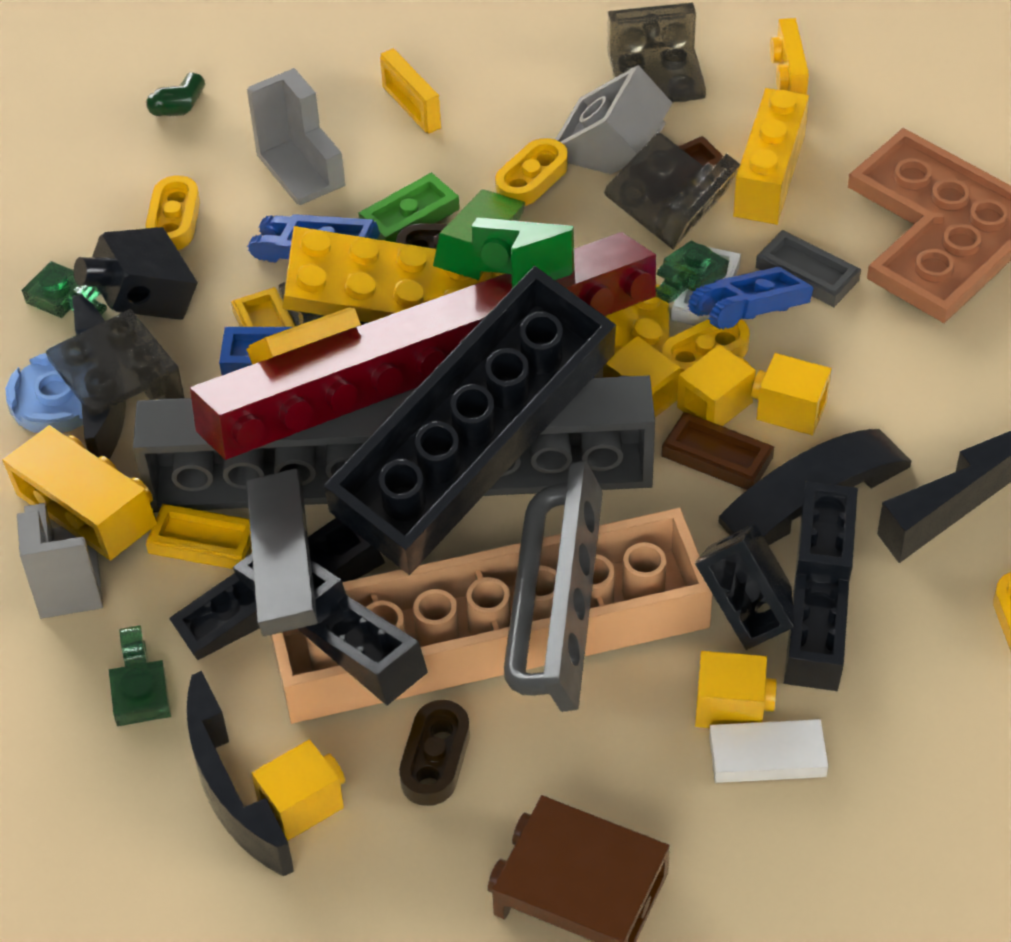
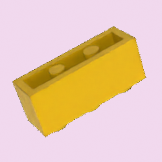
(770, 156)
(81, 491)

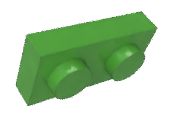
(419, 202)

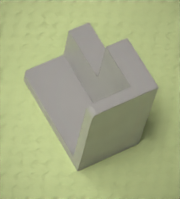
(291, 137)
(57, 565)

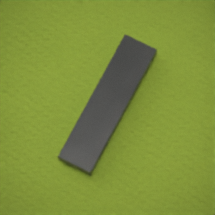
(280, 553)

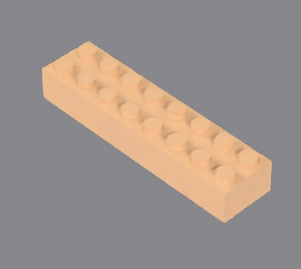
(463, 609)

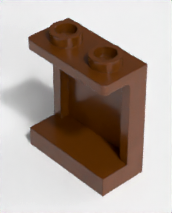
(580, 873)

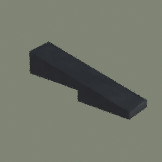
(927, 511)
(821, 586)
(230, 607)
(356, 637)

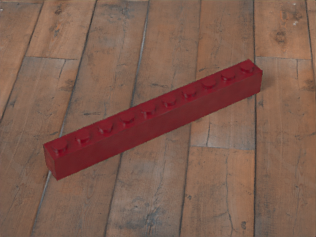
(391, 353)

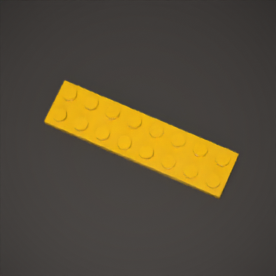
(387, 277)

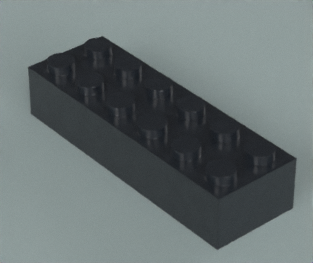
(470, 419)

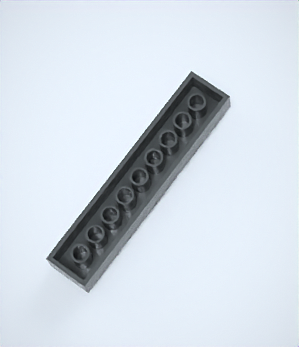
(603, 424)

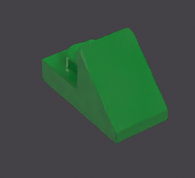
(521, 245)

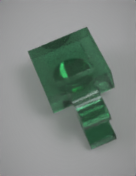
(689, 269)
(53, 291)
(140, 687)

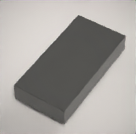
(825, 272)

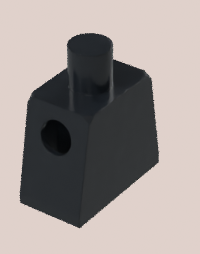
(139, 273)
(743, 578)

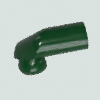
(176, 100)

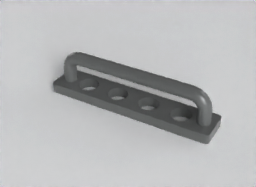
(571, 591)

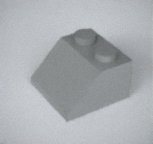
(614, 122)

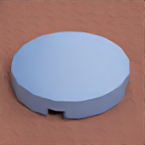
(42, 398)

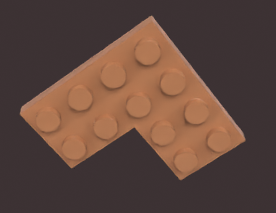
(957, 218)

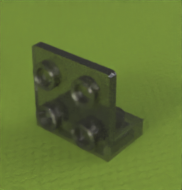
(661, 44)
(669, 188)
(116, 364)

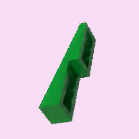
(454, 244)

